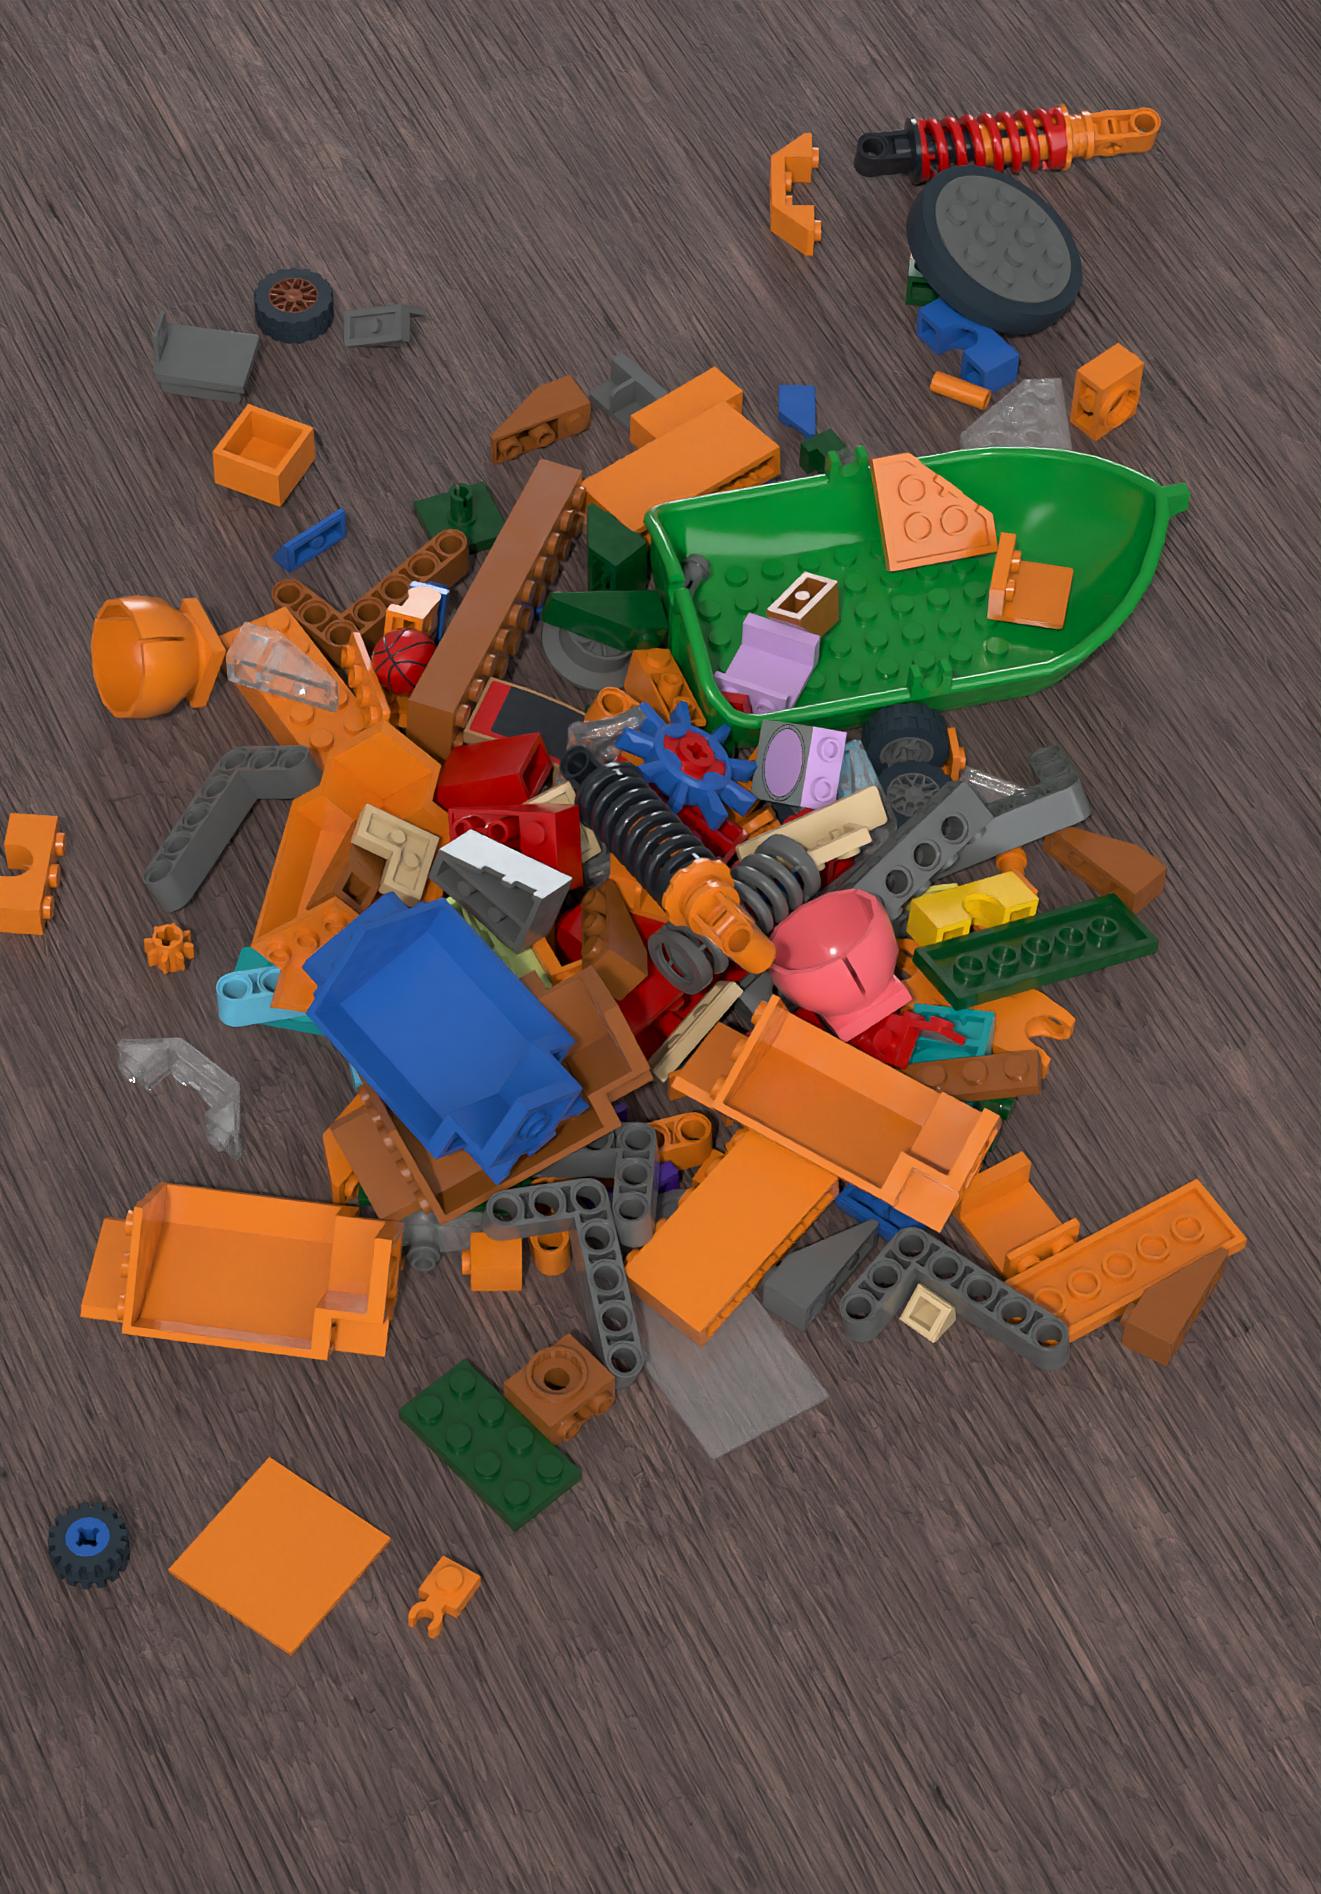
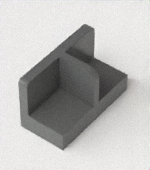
(379, 325)
(626, 391)

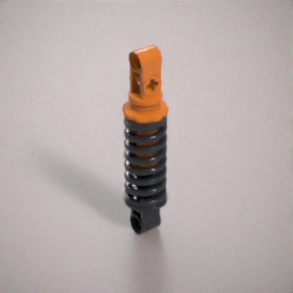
(664, 856)

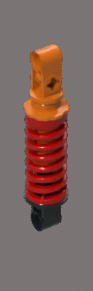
(1005, 139)

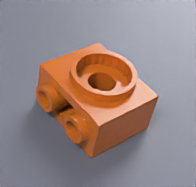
(1106, 391)

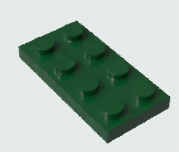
(490, 1445)

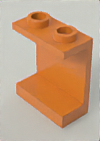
(1012, 1219)

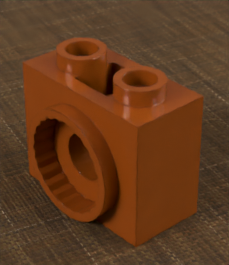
(561, 1413)

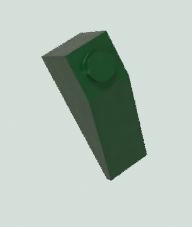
(610, 617)

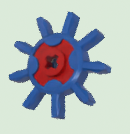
(689, 764)

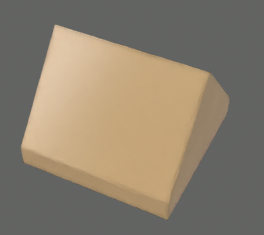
(928, 1313)

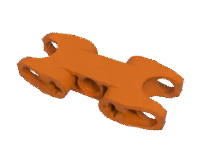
(1017, 1015)

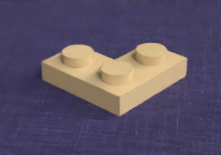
(405, 847)

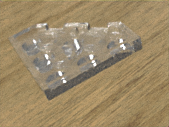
(1025, 417)

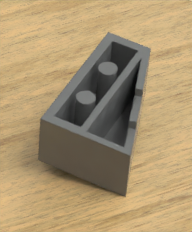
(501, 888)

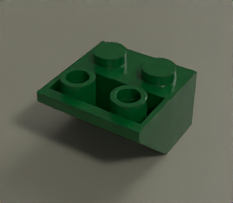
(614, 554)

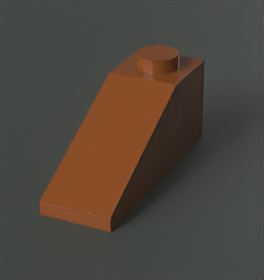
(1109, 865)
(1170, 1308)

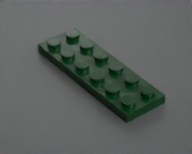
(1034, 951)

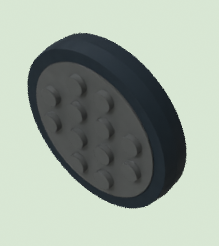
(993, 249)

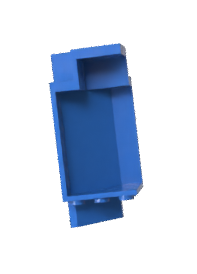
(444, 1032)

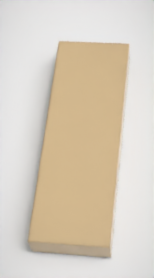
(693, 1029)

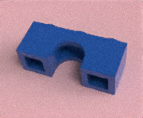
(986, 356)

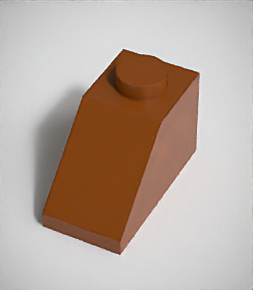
(808, 604)

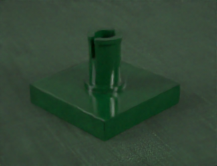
(464, 509)

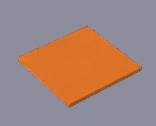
(279, 1555)

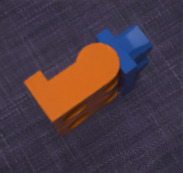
(423, 610)

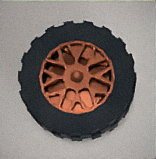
(294, 305)

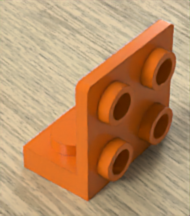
(1027, 590)

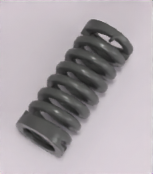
(752, 871)

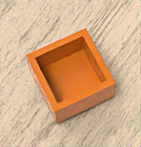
(264, 455)

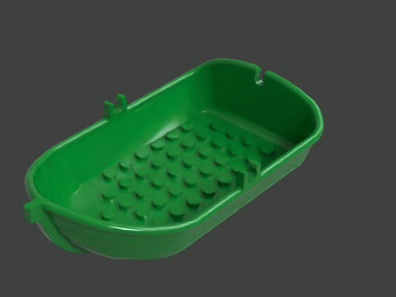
(919, 628)

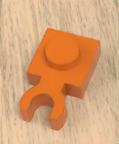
(444, 1591)

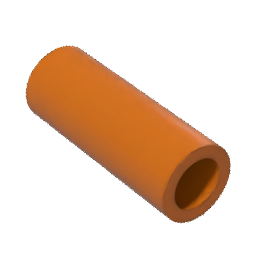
(960, 390)

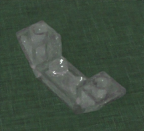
(154, 1058)

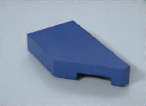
(797, 408)

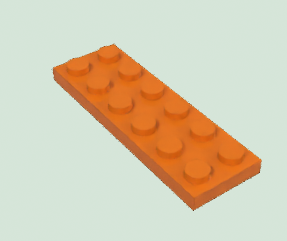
(1115, 1265)

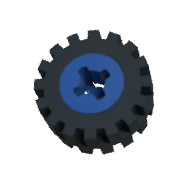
(86, 1561)

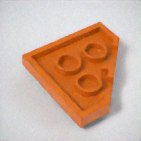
(925, 515)

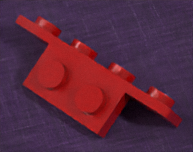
(895, 1037)

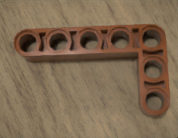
(440, 560)

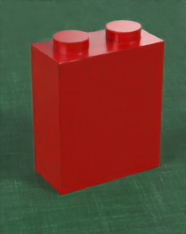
(493, 772)

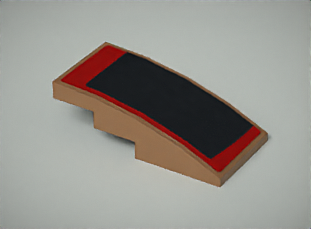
(516, 710)

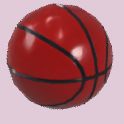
(401, 659)

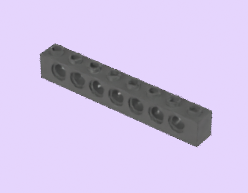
(896, 855)

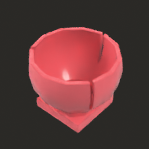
(839, 961)

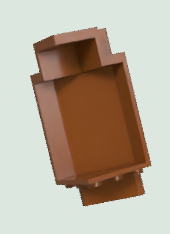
(405, 1177)

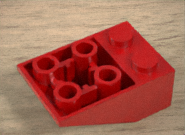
(537, 830)

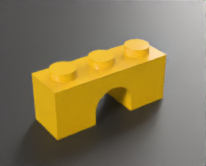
(981, 902)

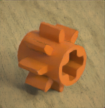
(169, 948)

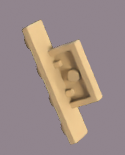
(830, 830)

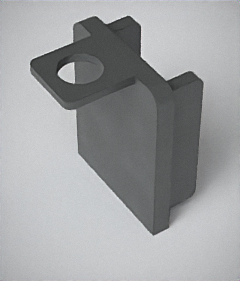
(202, 360)

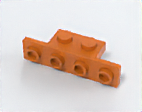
(370, 695)

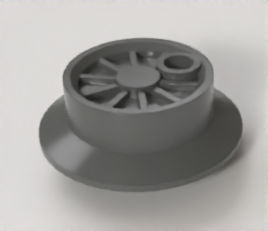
(584, 660)

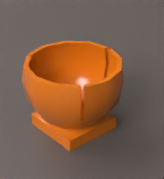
(153, 655)

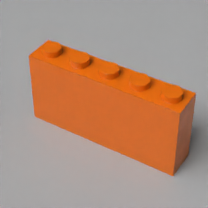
(694, 459)
(728, 1234)

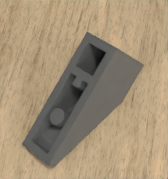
(816, 1273)

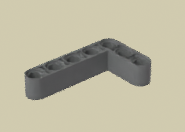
(219, 809)
(1026, 815)
(633, 1160)
(588, 1262)
(959, 1291)

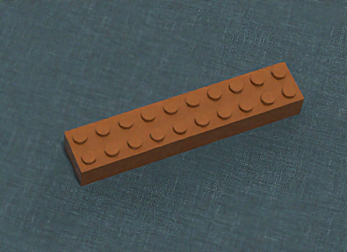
(496, 608)

